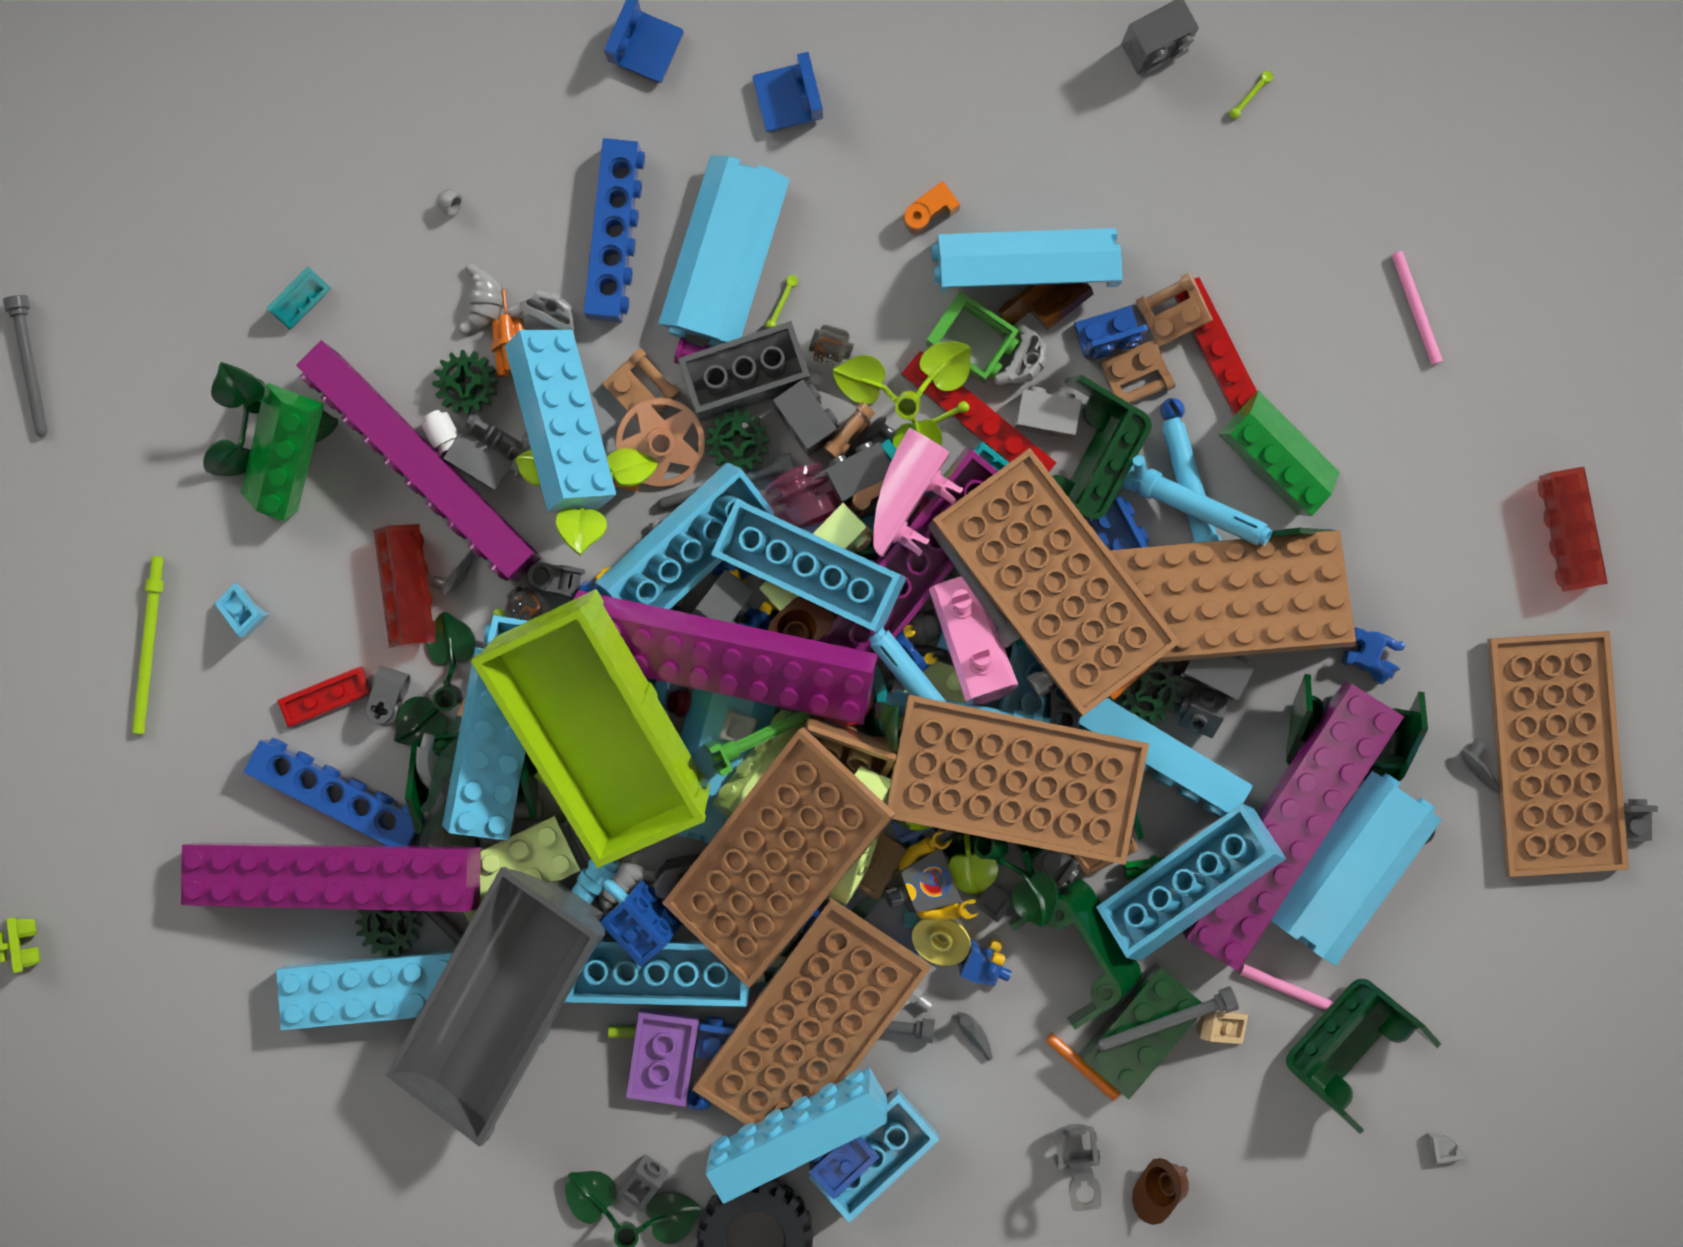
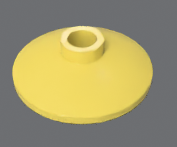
(941, 942)

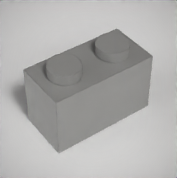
(1048, 413)

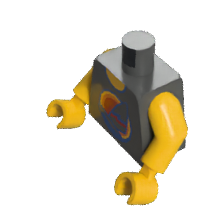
(927, 883)

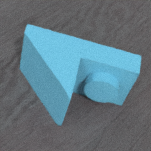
(241, 611)

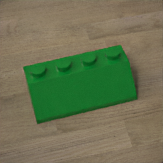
(281, 452)
(1281, 455)

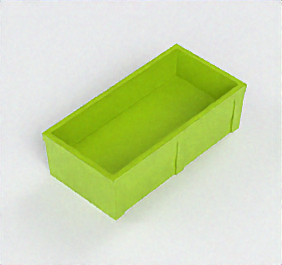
(594, 729)

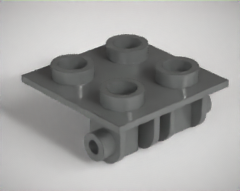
(483, 451)

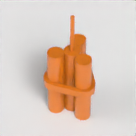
(503, 332)

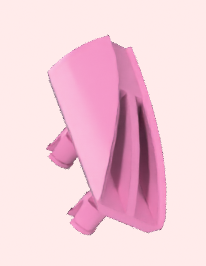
(908, 477)
(972, 643)

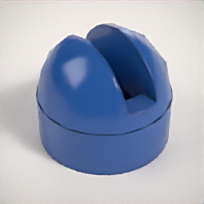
(1168, 413)
(696, 1101)

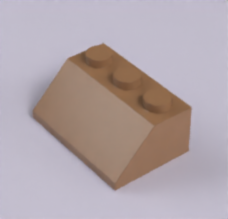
(852, 747)

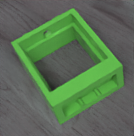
(964, 302)

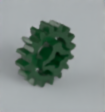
(453, 382)
(752, 440)
(1155, 703)
(396, 933)

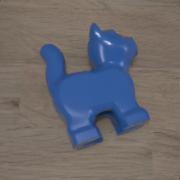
(1369, 652)

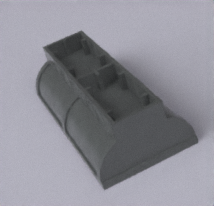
(496, 1000)

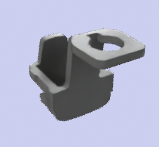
(1079, 1163)

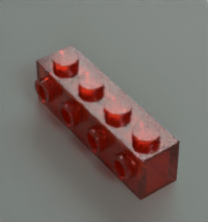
(1572, 529)
(404, 585)

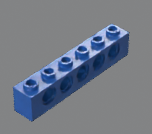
(614, 155)
(264, 767)

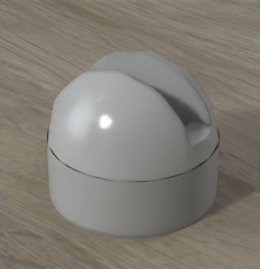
(450, 202)

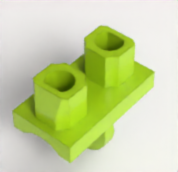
(20, 957)

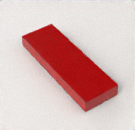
(324, 697)

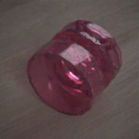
(802, 496)

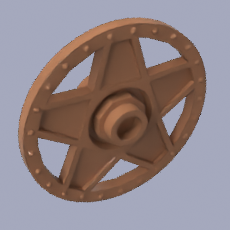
(663, 439)

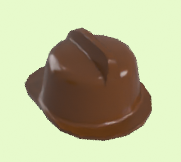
(803, 620)
(1159, 1190)

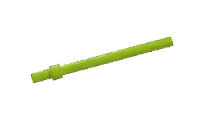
(154, 586)

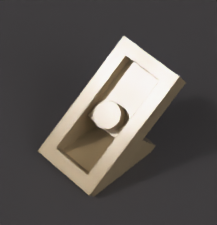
(1223, 1027)

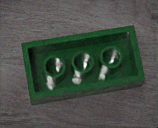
(1133, 1062)

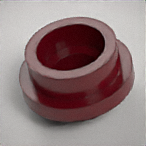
(679, 701)

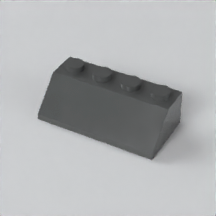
(744, 371)

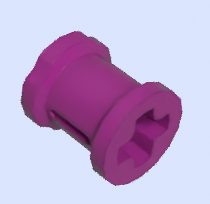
(685, 348)

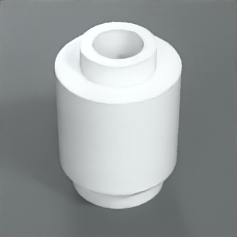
(440, 431)

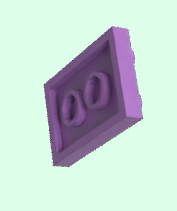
(662, 1057)

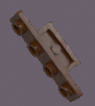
(1045, 302)

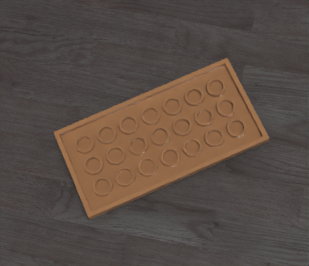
(1055, 582)
(1246, 596)
(1558, 754)
(1016, 779)
(778, 857)
(812, 1016)

